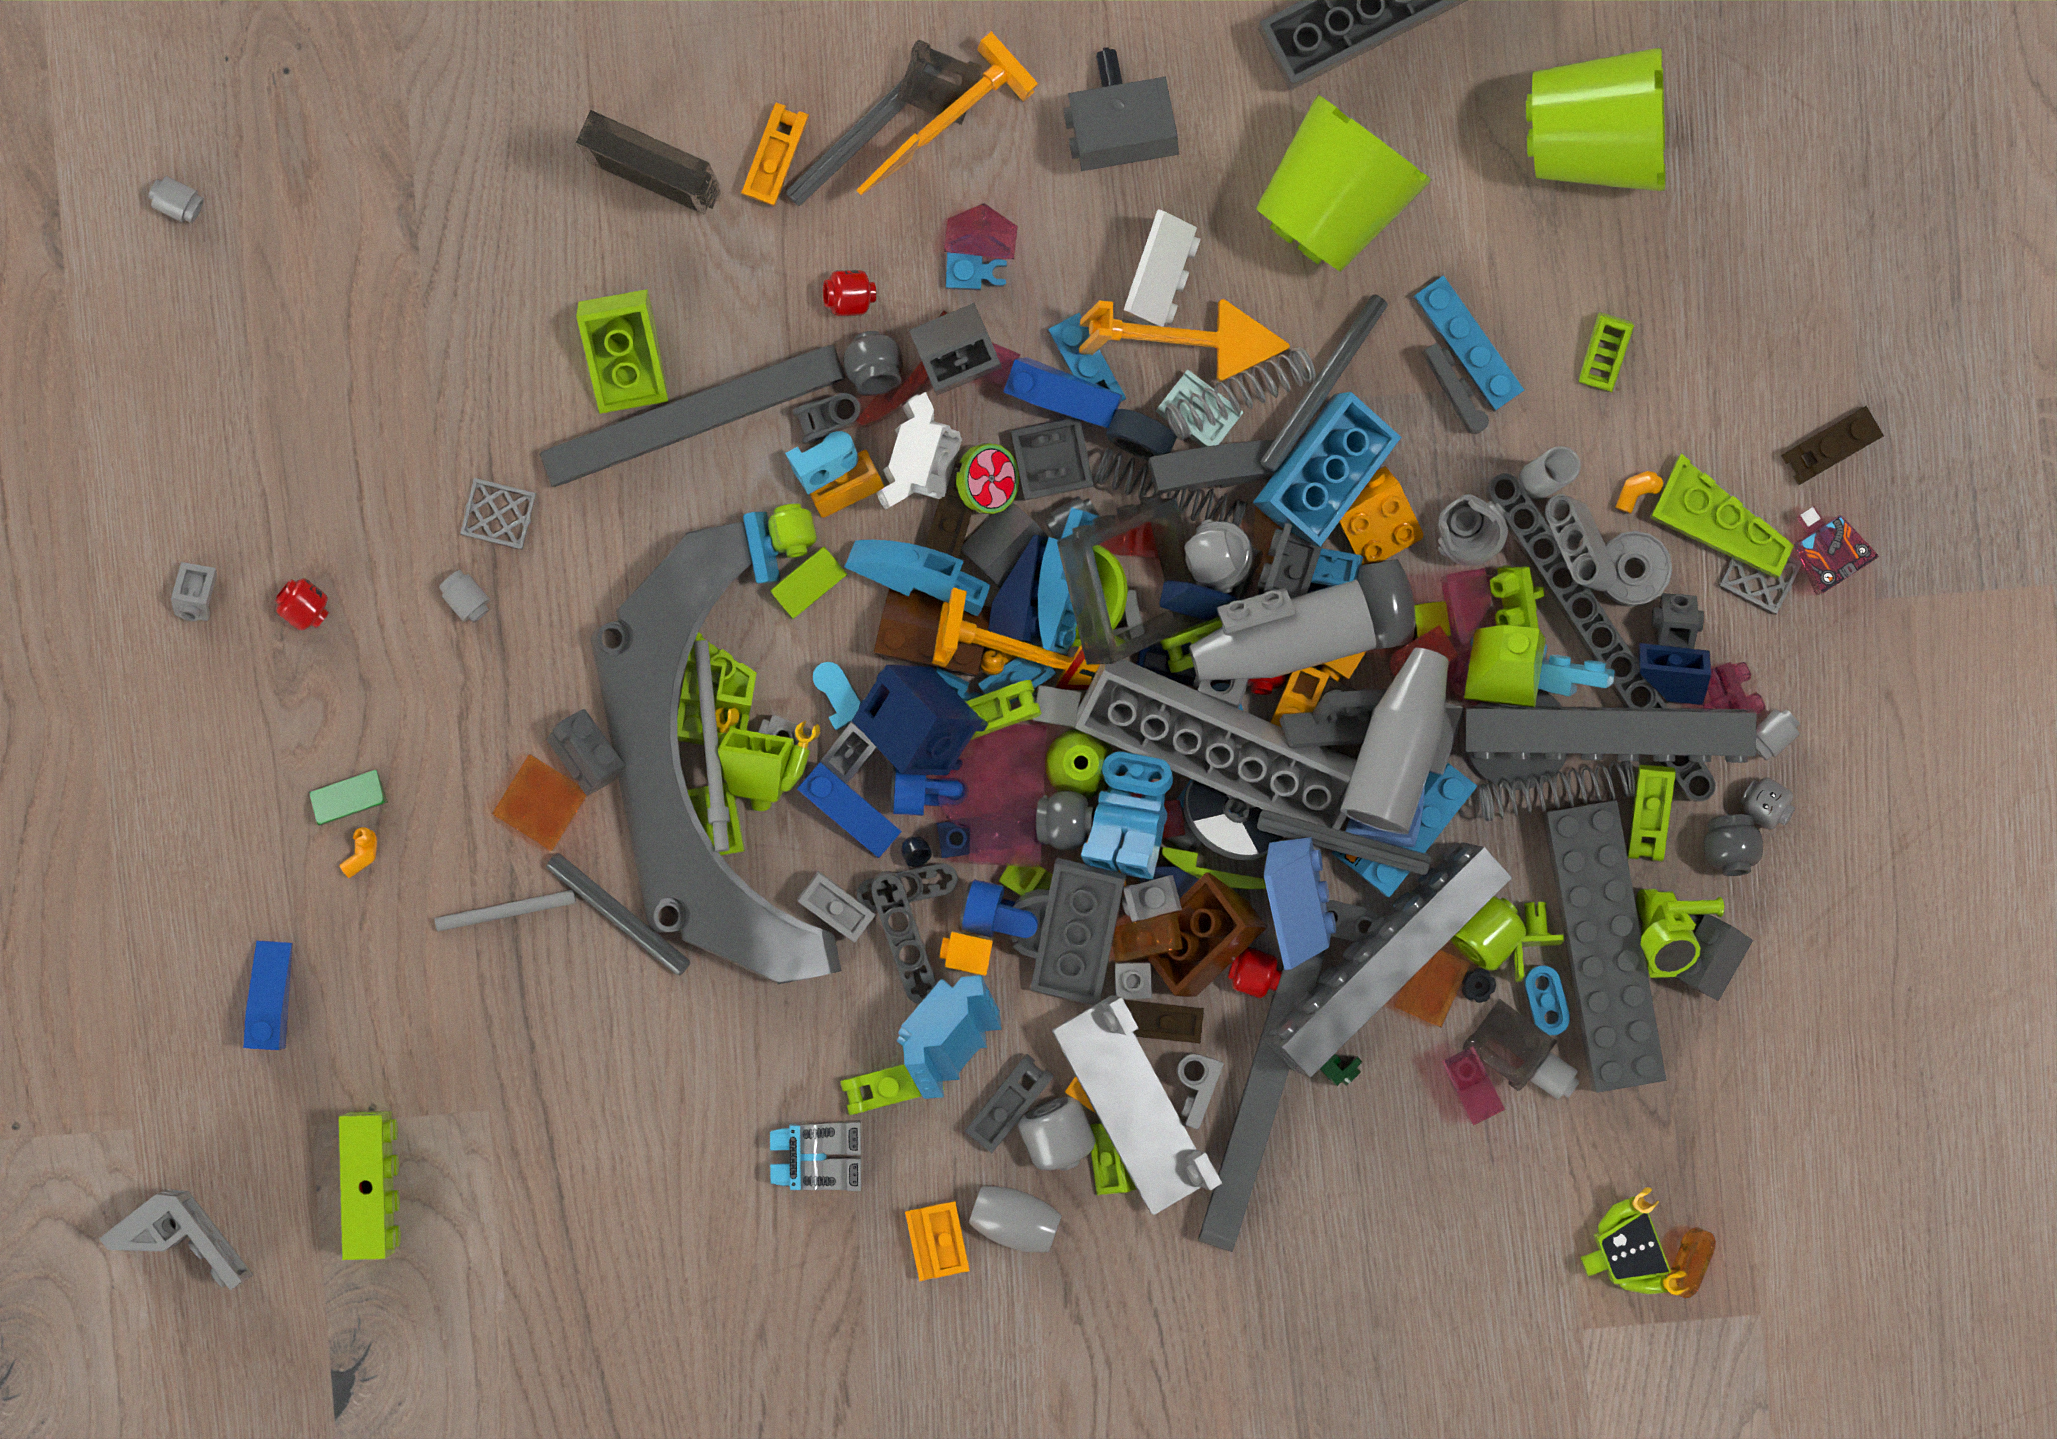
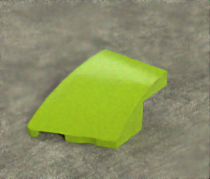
(732, 688)

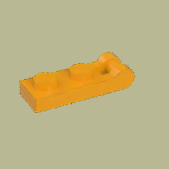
(774, 155)

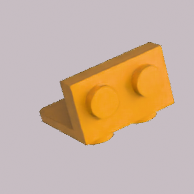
(1380, 520)

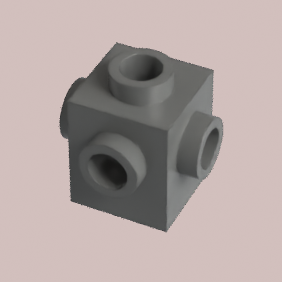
(1677, 620)

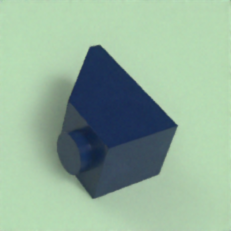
(1676, 672)

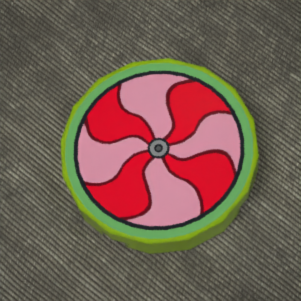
(988, 478)

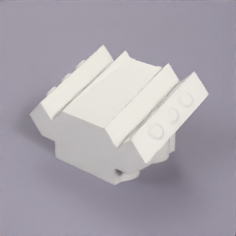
(921, 455)

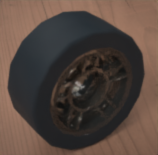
(1140, 434)

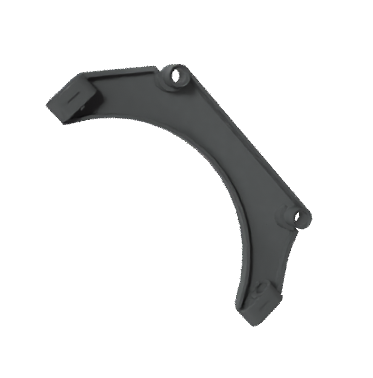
(669, 844)

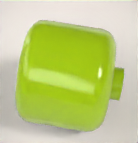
(1491, 934)

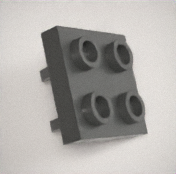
(1052, 458)

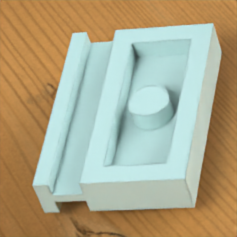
(1184, 389)

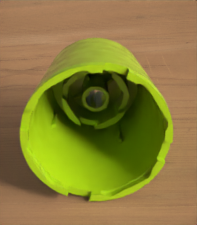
(1600, 122)
(1337, 187)

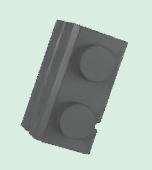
(585, 752)

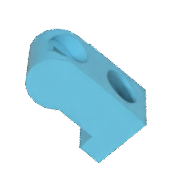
(824, 461)
(831, 680)

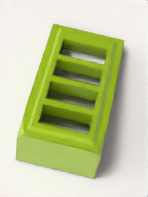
(1622, 342)

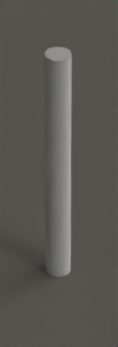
(505, 910)

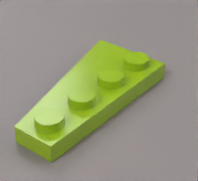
(1709, 515)

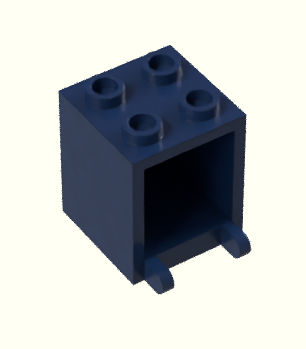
(917, 720)

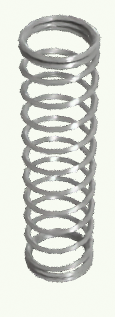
(1299, 369)
(1562, 464)
(1625, 770)

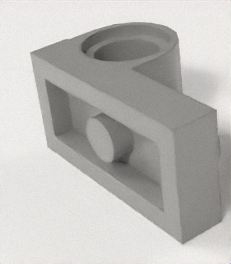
(835, 906)
(1196, 1106)

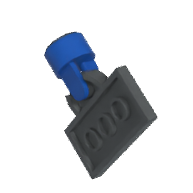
(1061, 927)

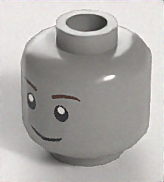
(1768, 803)

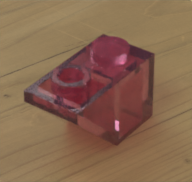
(1472, 1086)

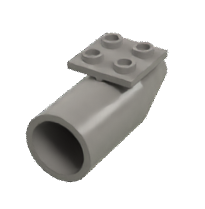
(1404, 742)

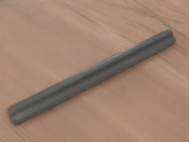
(850, 143)
(1323, 383)

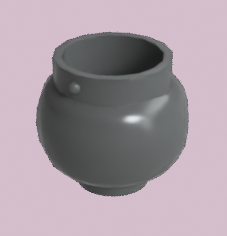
(873, 363)
(1064, 820)
(1733, 844)

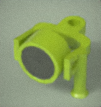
(1670, 942)

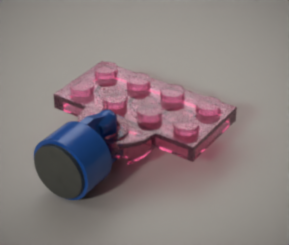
(989, 794)

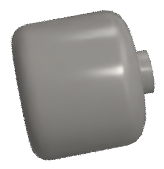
(1057, 1134)

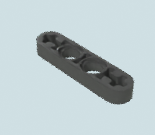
(899, 938)

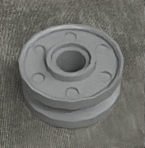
(1655, 565)

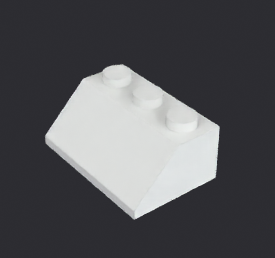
(1161, 271)

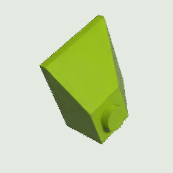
(1505, 665)

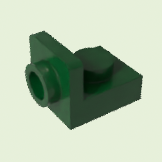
(1345, 1074)

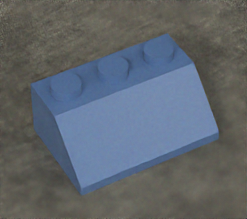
(1298, 900)

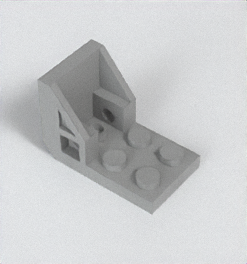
(151, 1230)

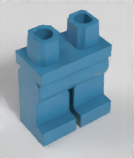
(1126, 833)

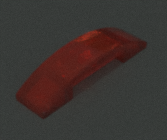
(881, 409)

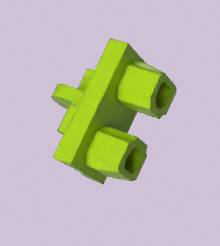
(1517, 595)

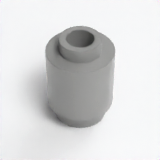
(176, 199)
(464, 596)
(1775, 733)
(1556, 1077)

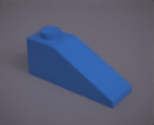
(1061, 392)
(849, 809)
(268, 996)

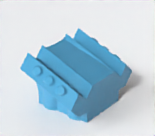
(947, 1032)

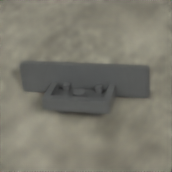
(1335, 720)

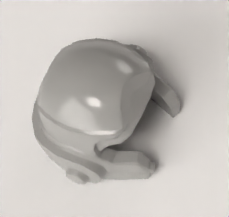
(1472, 530)
(1219, 555)

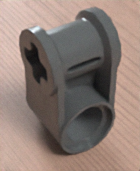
(825, 417)

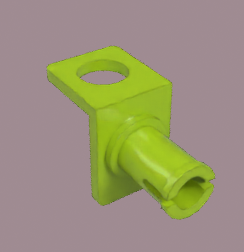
(1536, 935)

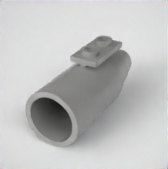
(1285, 634)

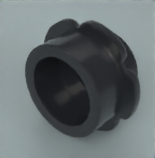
(1479, 975)

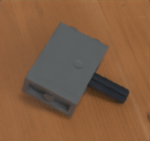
(1120, 119)

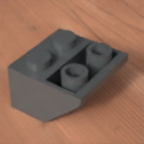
(955, 349)
(1719, 956)

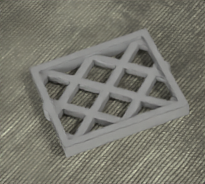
(471, 506)
(1785, 587)

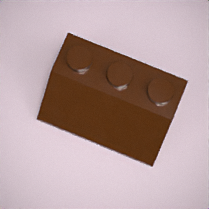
(911, 629)
(1213, 930)

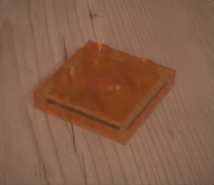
(540, 802)

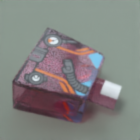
(1830, 550)

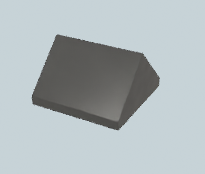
(1001, 542)

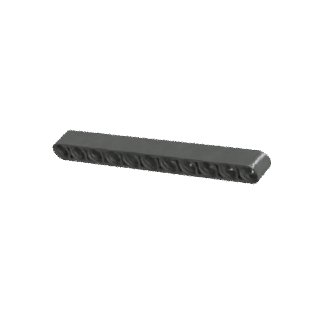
(1585, 626)

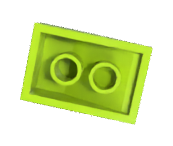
(622, 351)

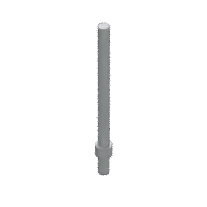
(718, 814)

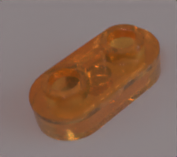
(1693, 1258)

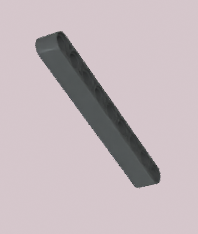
(692, 415)
(1254, 1117)

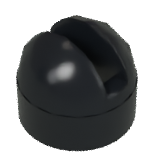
(916, 851)

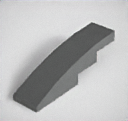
(1210, 466)

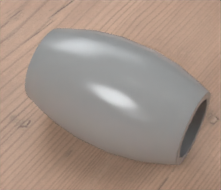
(1015, 1219)

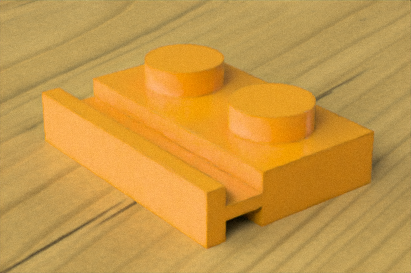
(937, 1240)

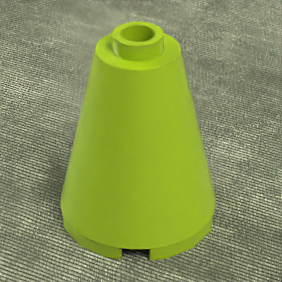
(1061, 767)

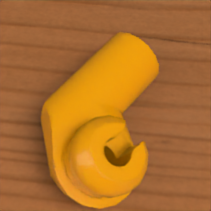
(1635, 486)
(994, 661)
(364, 852)

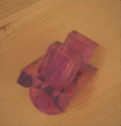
(1727, 689)

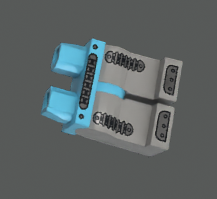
(809, 1162)

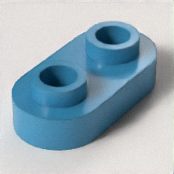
(1139, 773)
(1547, 999)

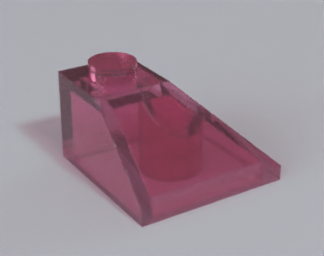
(1467, 602)

